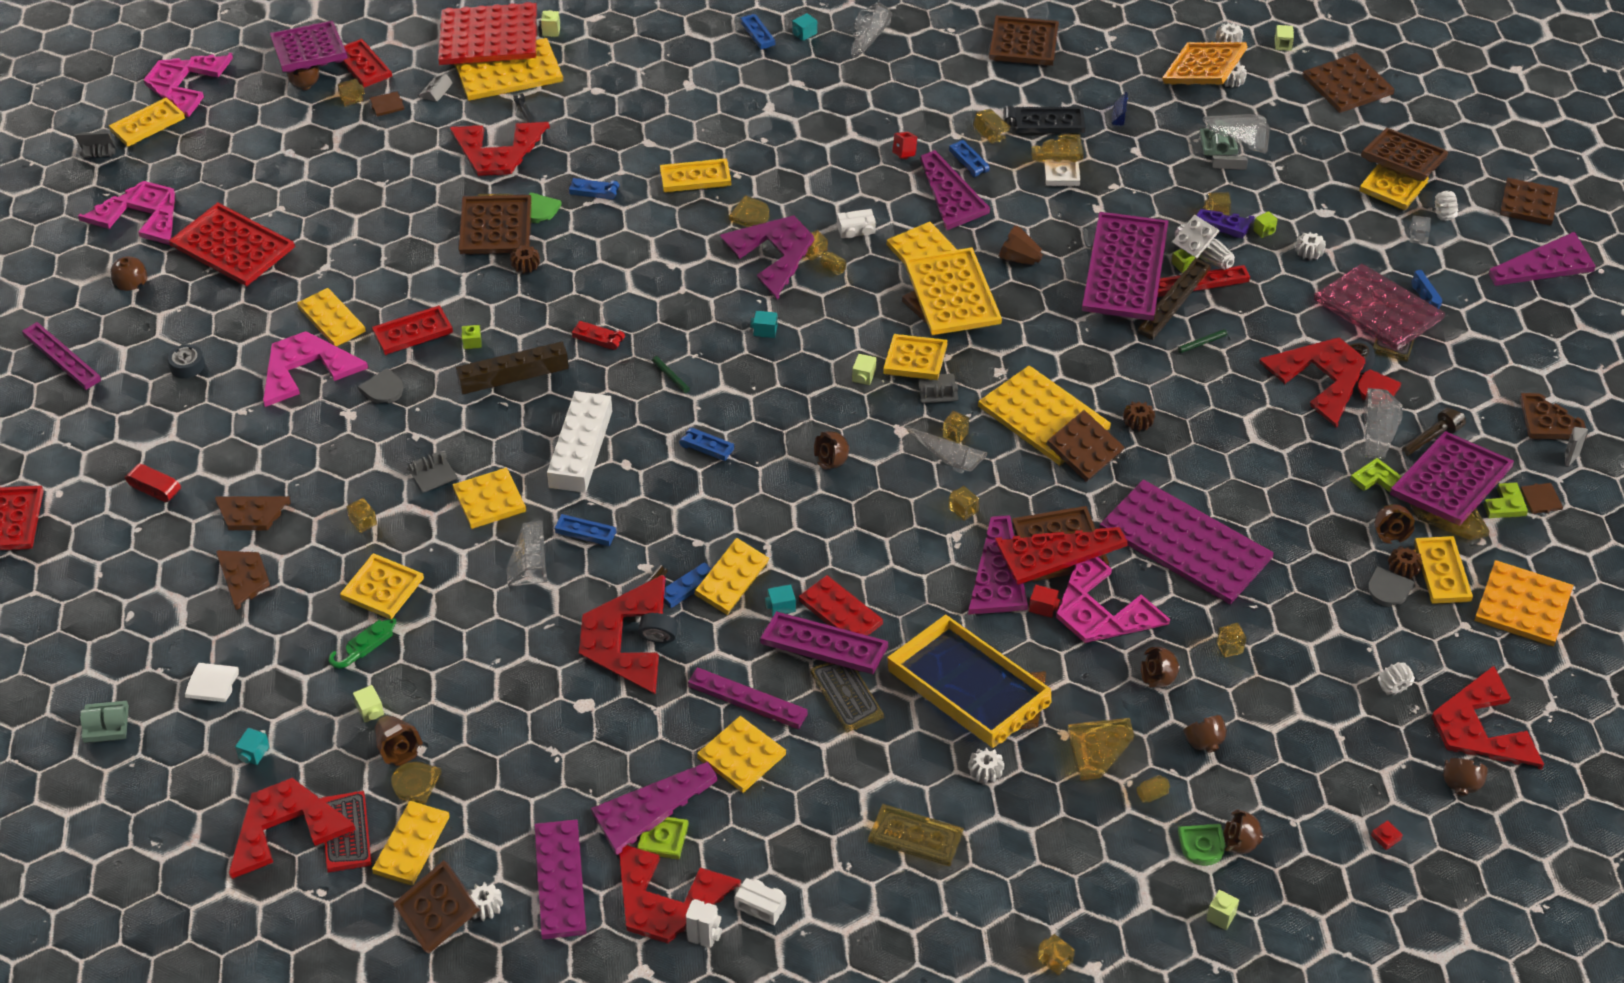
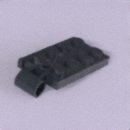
(1045, 119)

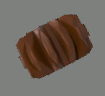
(525, 259)
(1138, 416)
(1405, 562)

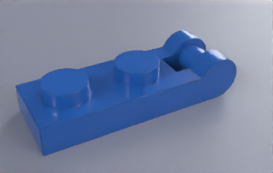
(969, 158)
(594, 188)
(1426, 289)
(707, 444)

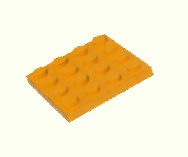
(1204, 63)
(1524, 603)

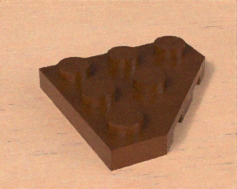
(1545, 419)

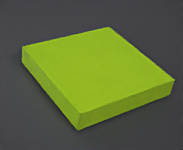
(665, 838)

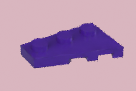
(1230, 225)

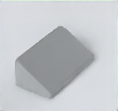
(436, 88)
(1229, 162)
(1575, 444)

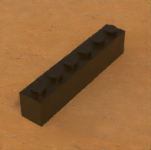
(512, 367)

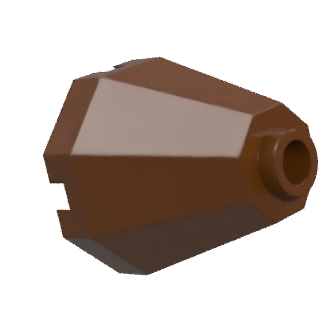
(1020, 248)
(396, 740)

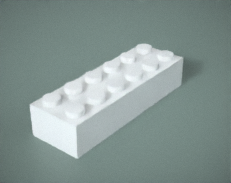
(579, 442)

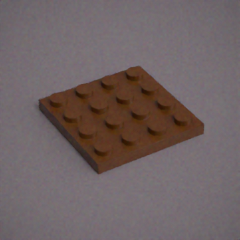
(1024, 40)
(1348, 82)
(1404, 154)
(495, 223)
(1056, 521)

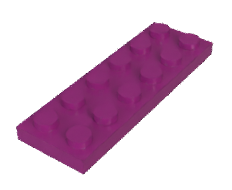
(824, 642)
(560, 879)

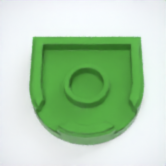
(543, 208)
(1202, 843)

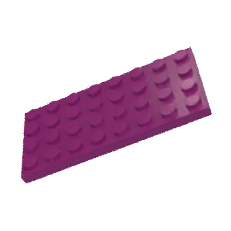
(1125, 266)
(1188, 541)

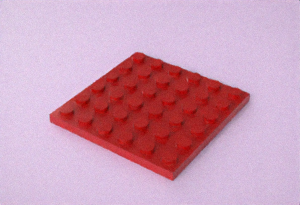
(488, 33)

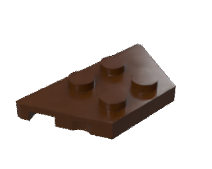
(251, 511)
(243, 574)

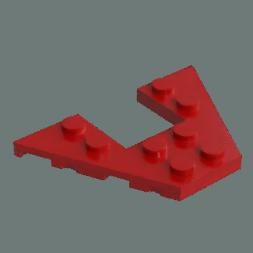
(497, 159)
(1335, 360)
(603, 633)
(1464, 732)
(278, 805)
(658, 915)

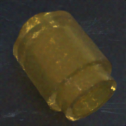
(833, 263)
(1153, 788)

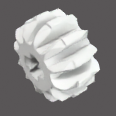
(1229, 33)
(1236, 77)
(1446, 205)
(1310, 246)
(1396, 678)
(986, 765)
(487, 899)

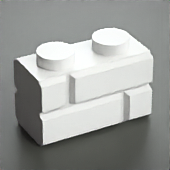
(856, 223)
(760, 901)
(703, 923)

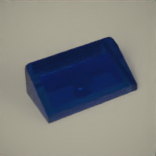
(1119, 110)

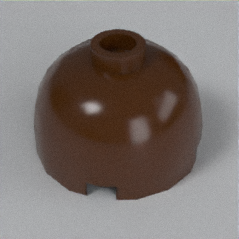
(304, 78)
(128, 273)
(831, 449)
(1394, 523)
(1159, 667)
(1206, 734)
(1464, 775)
(1242, 833)

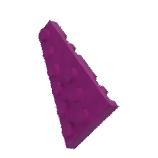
(953, 196)
(1551, 260)
(994, 585)
(647, 807)

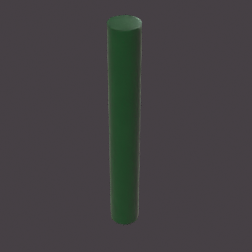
(1204, 340)
(668, 372)

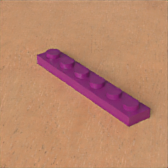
(61, 355)
(748, 698)

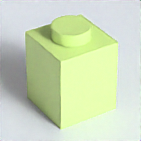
(550, 23)
(1284, 37)
(864, 369)
(368, 703)
(1222, 909)

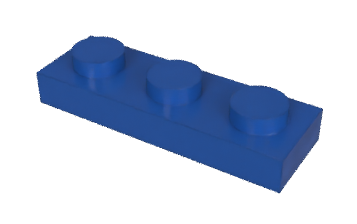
(757, 31)
(585, 530)
(685, 585)

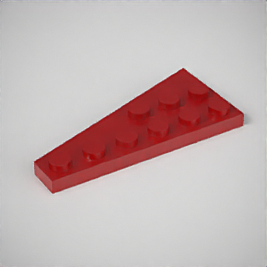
(1051, 552)

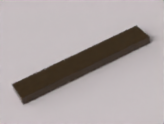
(1174, 298)

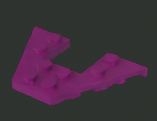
(787, 236)

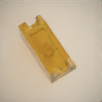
(990, 125)

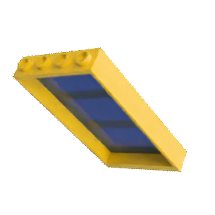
(969, 680)

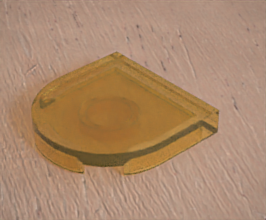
(750, 212)
(415, 781)

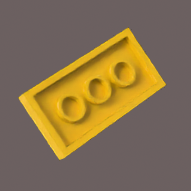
(146, 122)
(695, 175)
(331, 317)
(1443, 570)
(731, 576)
(411, 843)

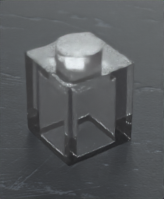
(1419, 230)

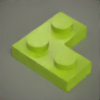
(1375, 473)
(1508, 505)

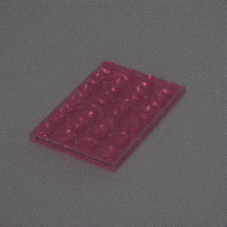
(1379, 306)

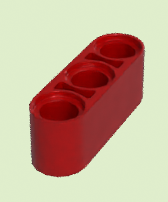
(153, 482)

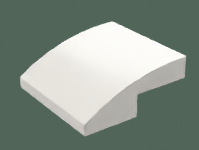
(211, 682)

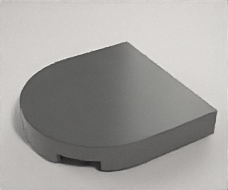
(383, 387)
(1389, 587)

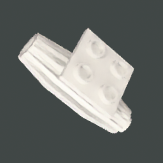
(1199, 241)

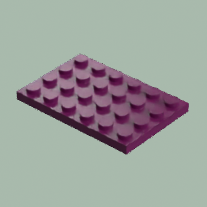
(308, 46)
(1452, 478)

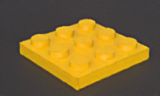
(1392, 187)
(919, 241)
(915, 357)
(489, 498)
(381, 586)
(741, 754)

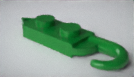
(365, 642)

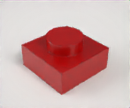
(1386, 835)

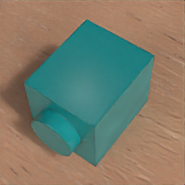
(804, 26)
(764, 324)
(781, 600)
(252, 746)

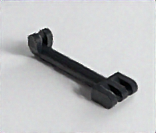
(520, 103)

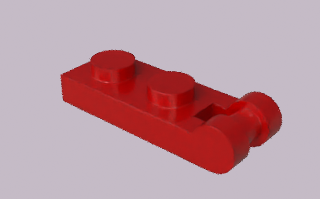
(598, 335)

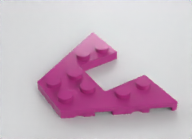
(168, 74)
(143, 197)
(299, 351)
(1091, 620)

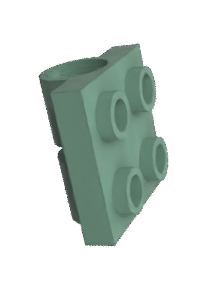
(1217, 144)
(104, 721)

